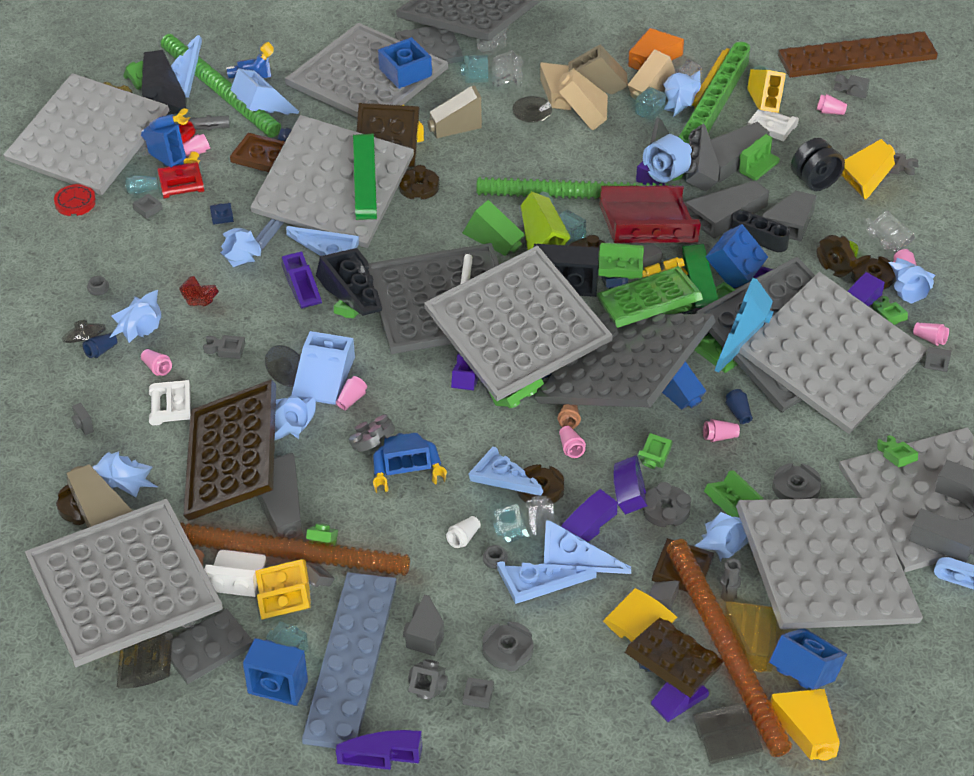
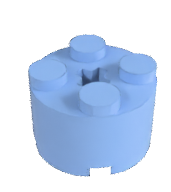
(667, 158)

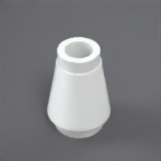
(462, 532)

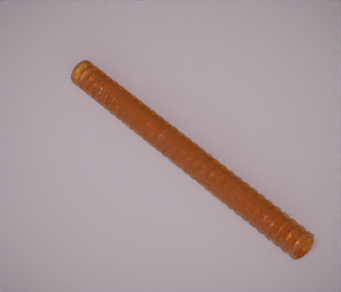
(297, 549)
(729, 648)

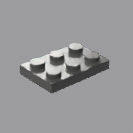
(208, 645)

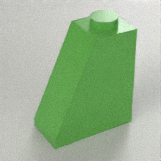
(493, 227)

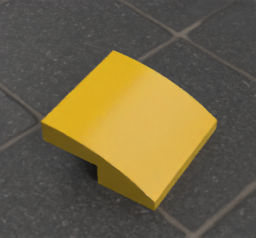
(283, 589)
(636, 615)

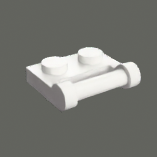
(775, 123)
(177, 398)

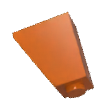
(657, 40)

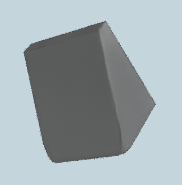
(665, 592)

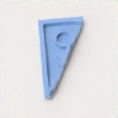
(185, 65)
(322, 241)
(503, 473)
(572, 551)
(537, 580)

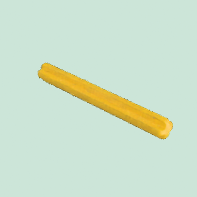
(710, 76)

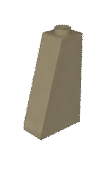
(94, 496)

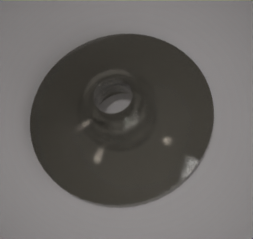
(532, 109)
(83, 331)
(282, 364)

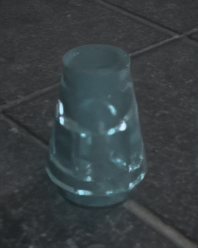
(138, 184)

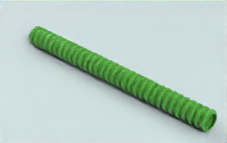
(222, 87)
(563, 189)

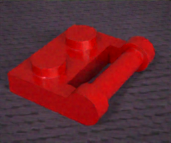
(180, 175)

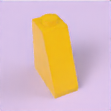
(766, 89)
(869, 167)
(808, 722)

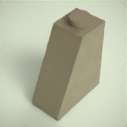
(601, 70)
(457, 114)

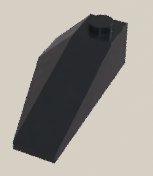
(161, 83)
(348, 278)

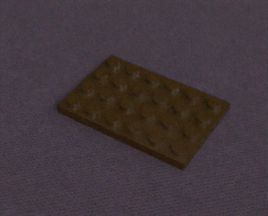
(230, 450)

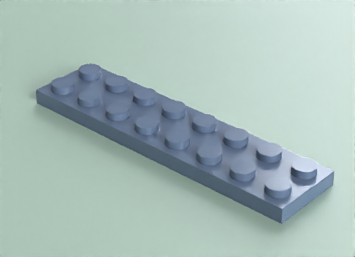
(350, 660)

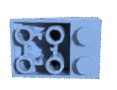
(259, 94)
(323, 367)

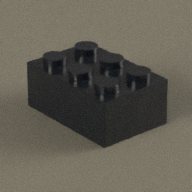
(577, 265)

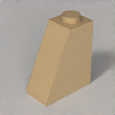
(652, 74)
(550, 76)
(584, 98)

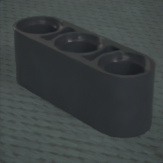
(764, 231)

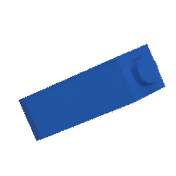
(685, 388)

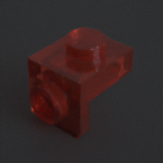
(196, 294)

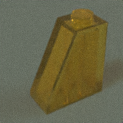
(755, 632)

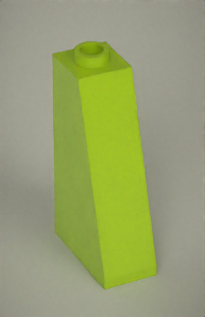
(542, 222)

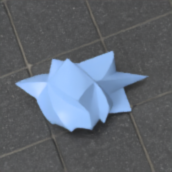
(681, 91)
(240, 246)
(912, 281)
(138, 318)
(293, 415)
(122, 473)
(724, 535)

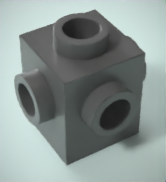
(421, 685)

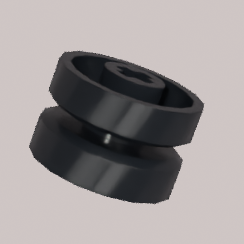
(817, 164)

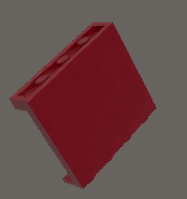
(648, 214)

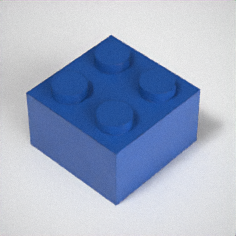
(405, 62)
(737, 256)
(807, 658)
(275, 671)

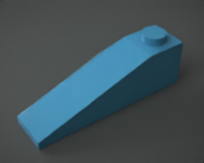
(750, 318)

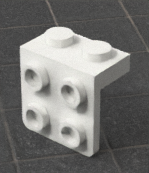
(235, 572)

